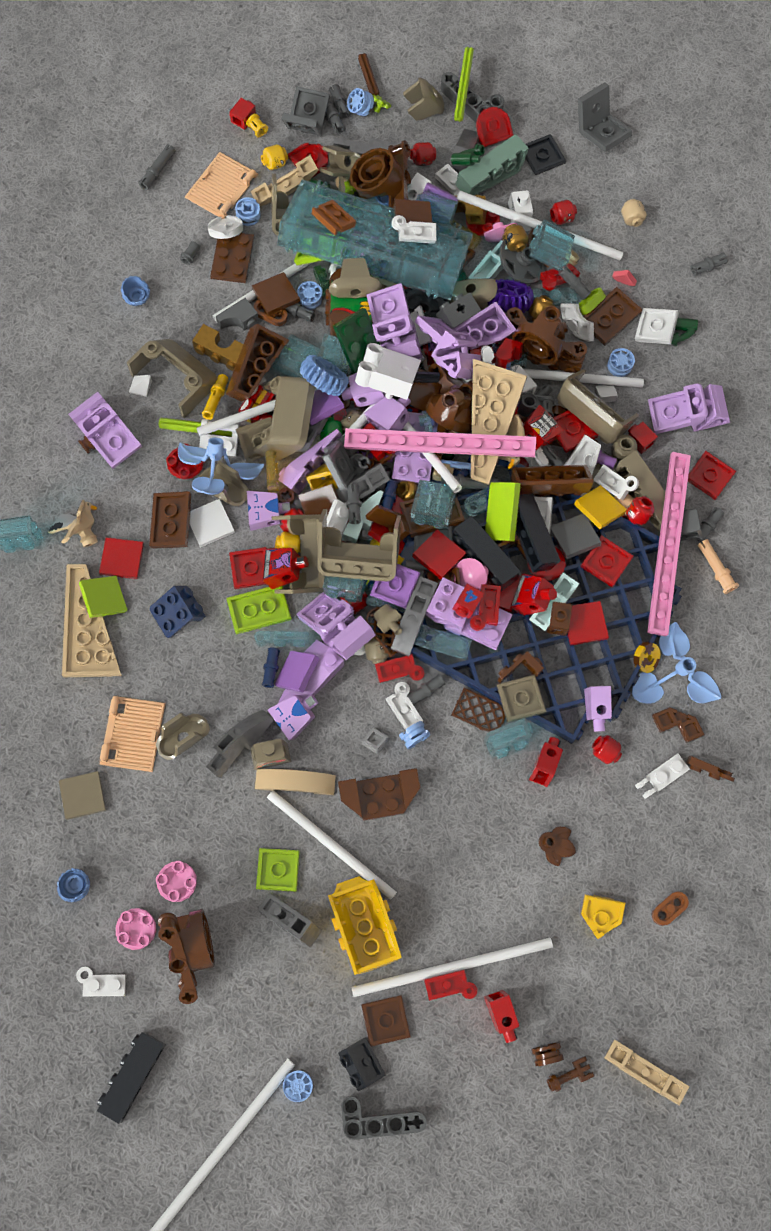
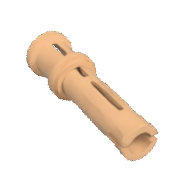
(721, 573)

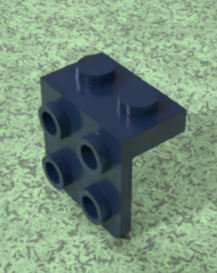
(176, 610)

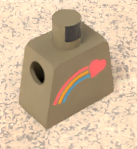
(270, 754)

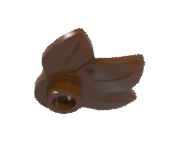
(559, 847)

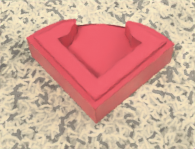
(624, 277)

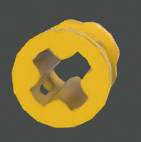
(257, 125)

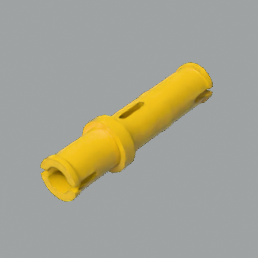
(217, 391)

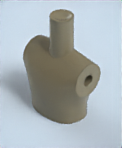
(387, 619)

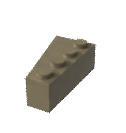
(648, 485)

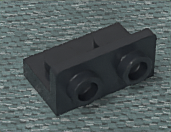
(361, 1064)

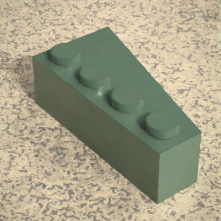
(493, 167)

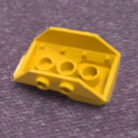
(364, 925)

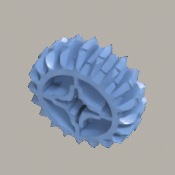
(324, 375)

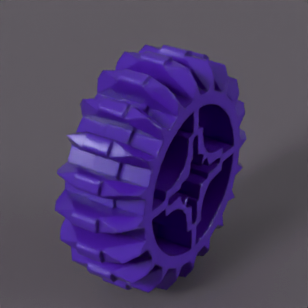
(513, 294)

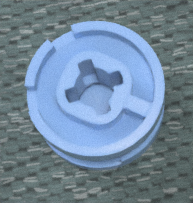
(361, 102)
(248, 210)
(310, 295)
(620, 363)
(414, 734)
(297, 1086)

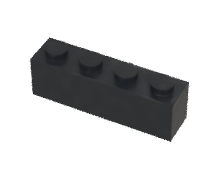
(535, 536)
(482, 548)
(131, 1077)

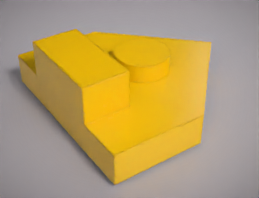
(602, 913)

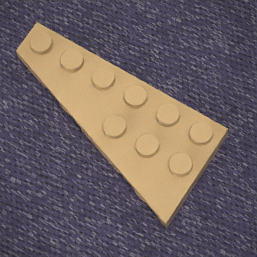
(493, 407)
(86, 639)

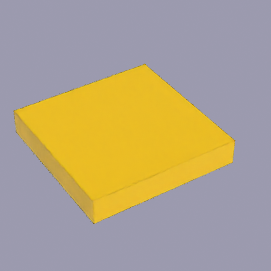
(600, 507)

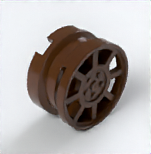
(547, 1057)

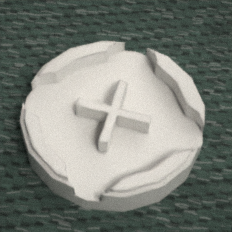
(225, 228)

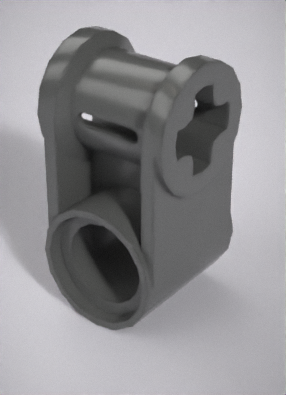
(533, 402)

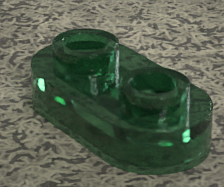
(320, 276)

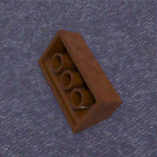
(553, 480)

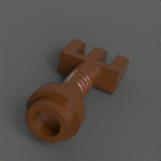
(578, 1071)

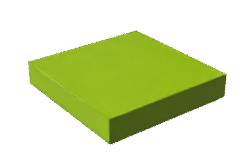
(103, 596)
(277, 870)

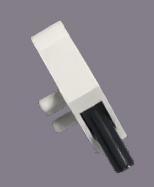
(391, 372)

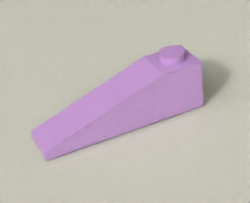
(487, 326)
(295, 473)
(326, 668)

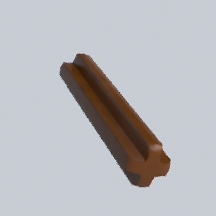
(368, 74)

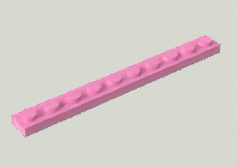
(440, 442)
(669, 544)

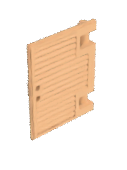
(221, 185)
(132, 734)

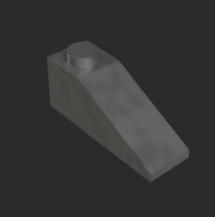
(466, 141)
(290, 920)

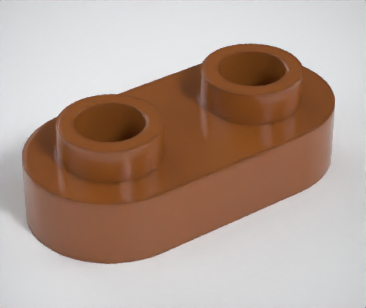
(271, 318)
(670, 910)

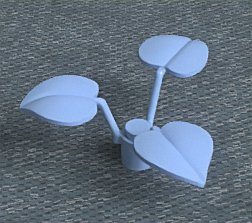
(215, 451)
(701, 686)

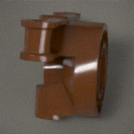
(382, 173)
(541, 338)
(452, 404)
(190, 948)

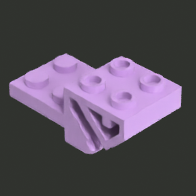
(393, 321)
(451, 348)
(689, 407)
(105, 430)
(413, 465)
(441, 612)
(336, 624)

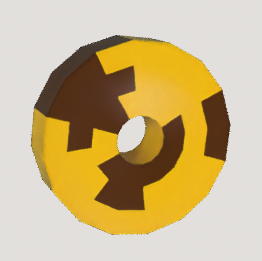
(647, 651)

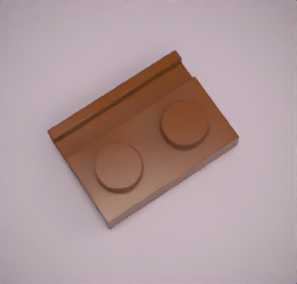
(333, 217)

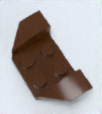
(380, 795)

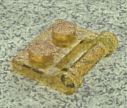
(272, 470)

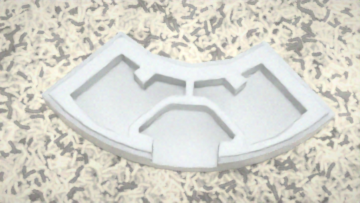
(576, 322)

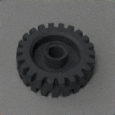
(419, 298)

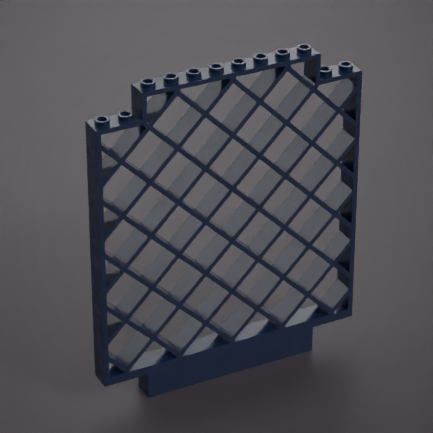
(636, 533)

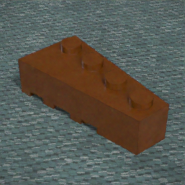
(255, 359)

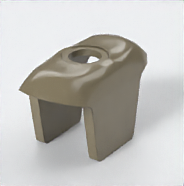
(427, 100)
(337, 161)
(354, 280)
(482, 290)
(237, 489)
(168, 743)

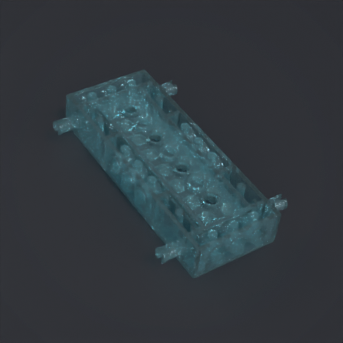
(414, 264)

